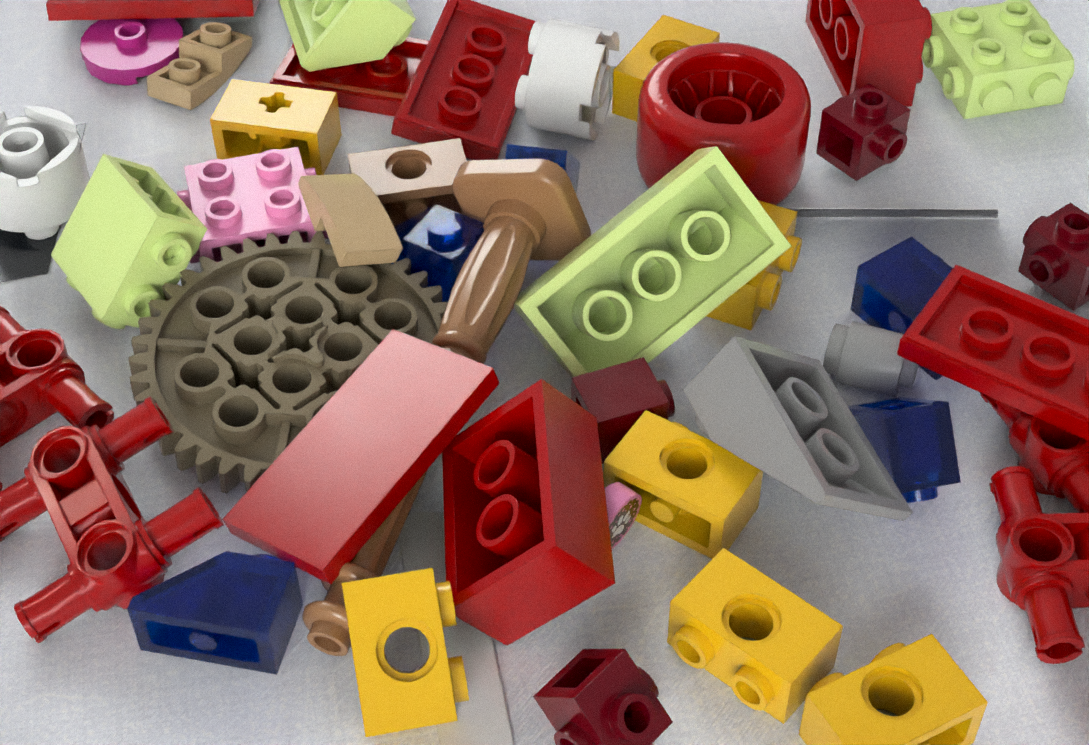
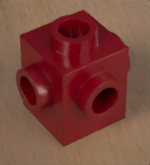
(863, 131)
(1059, 255)
(603, 701)

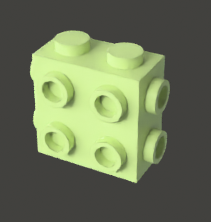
(997, 58)
(126, 241)

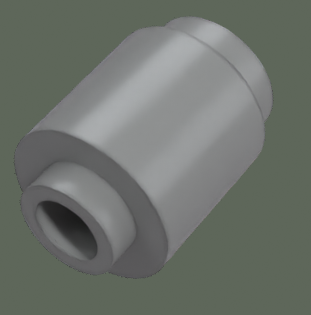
(868, 359)

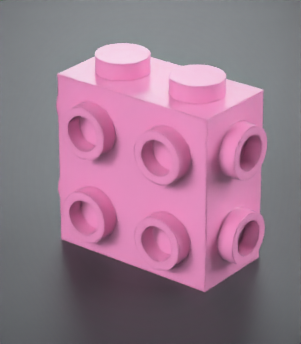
(248, 200)

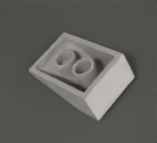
(793, 426)

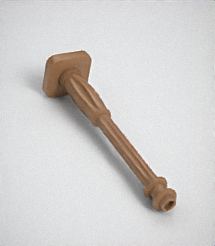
(526, 217)

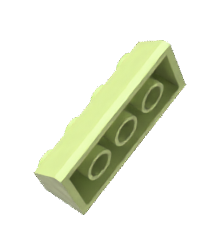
(345, 30)
(653, 268)

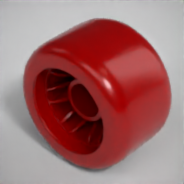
(727, 99)

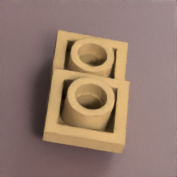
(203, 65)
(352, 217)

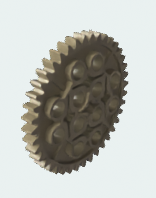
(264, 345)

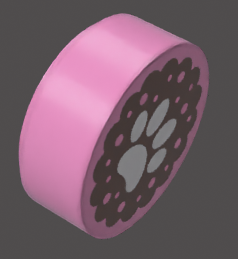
(622, 509)

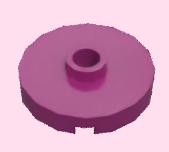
(129, 48)

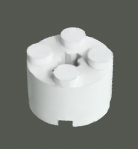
(567, 78)
(39, 171)

